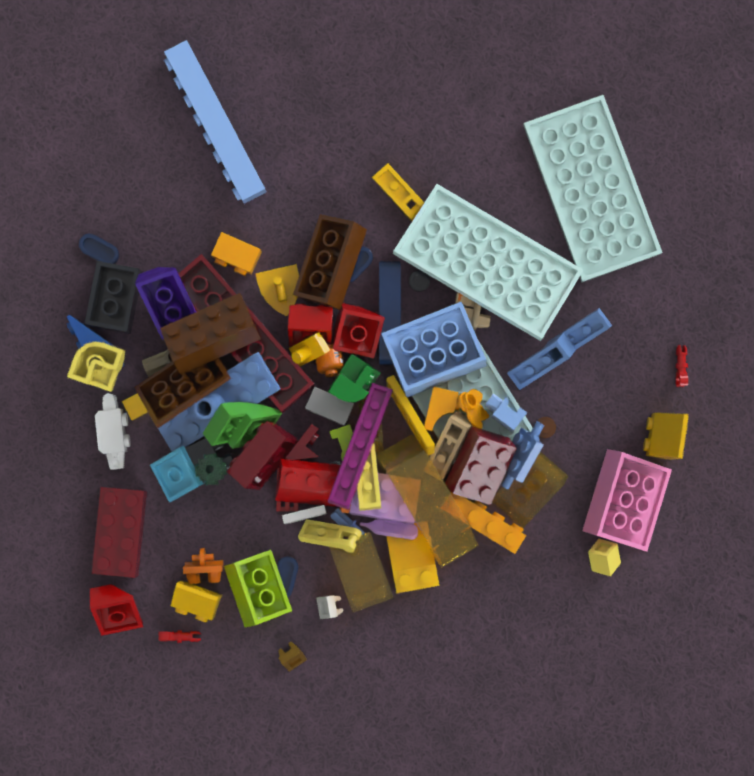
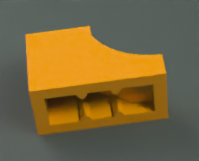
(441, 403)

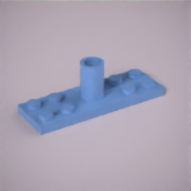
(249, 383)

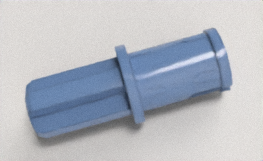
(344, 520)

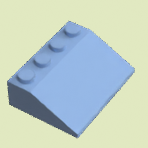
(434, 349)

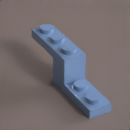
(559, 349)

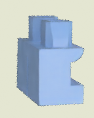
(504, 414)

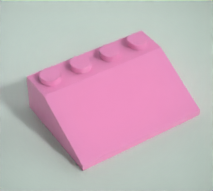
(627, 499)

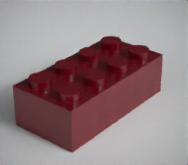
(119, 532)

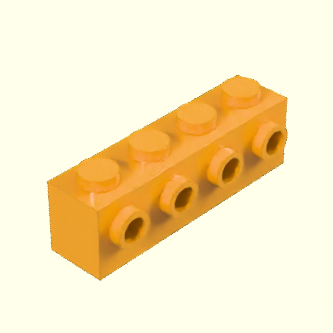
(490, 524)

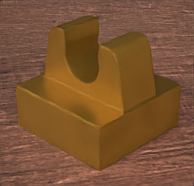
(291, 658)

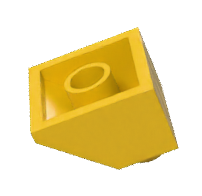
(195, 600)

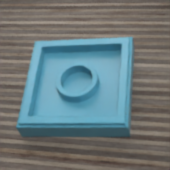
(176, 474)

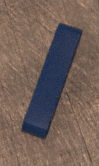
(389, 303)

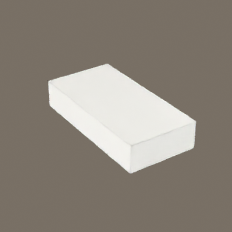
(304, 514)

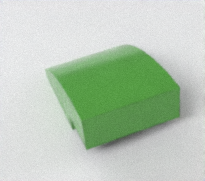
(238, 423)

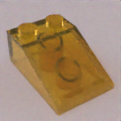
(528, 498)
(362, 574)

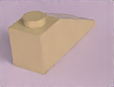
(450, 443)

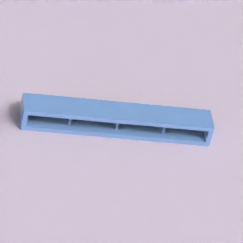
(215, 122)

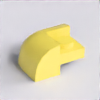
(97, 365)

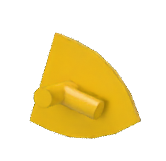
(278, 287)

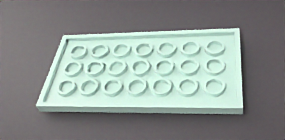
(592, 188)
(488, 262)

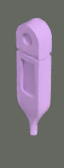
(392, 528)

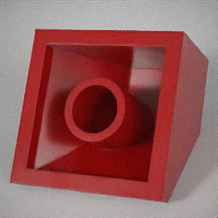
(357, 330)
(114, 610)

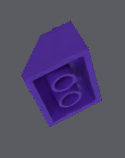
(164, 296)

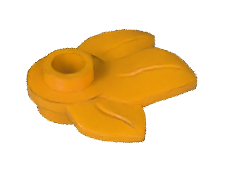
(470, 403)

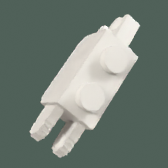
(111, 432)

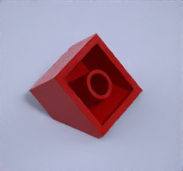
(309, 320)

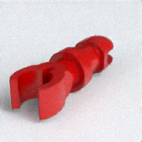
(681, 376)
(179, 636)

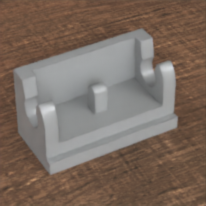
(329, 406)

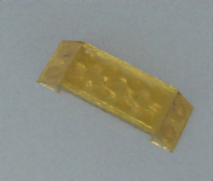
(428, 500)

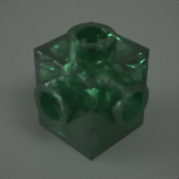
(220, 469)

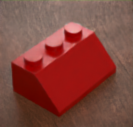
(305, 482)

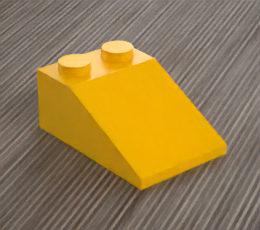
(666, 435)
(412, 563)

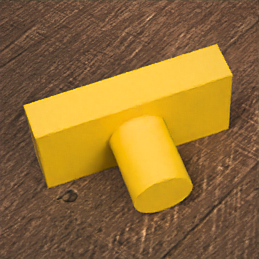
(309, 349)

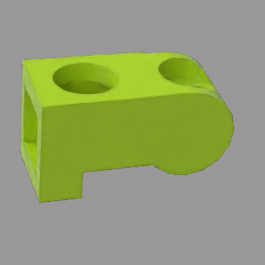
(344, 436)

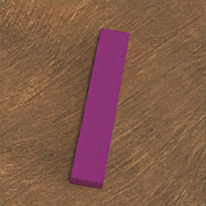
(360, 446)

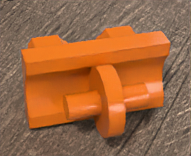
(200, 565)

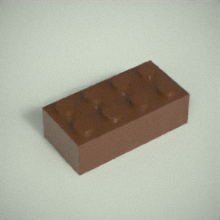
(330, 261)
(210, 333)

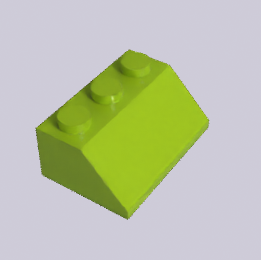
(258, 588)

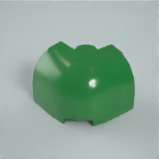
(354, 380)

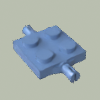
(527, 450)

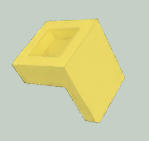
(604, 557)

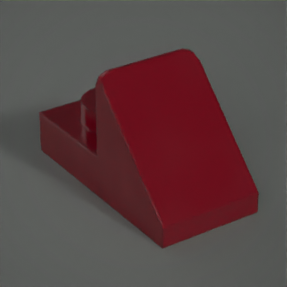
(300, 450)

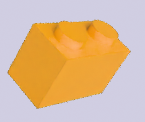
(236, 254)

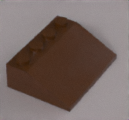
(169, 393)

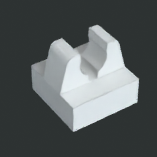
(327, 606)

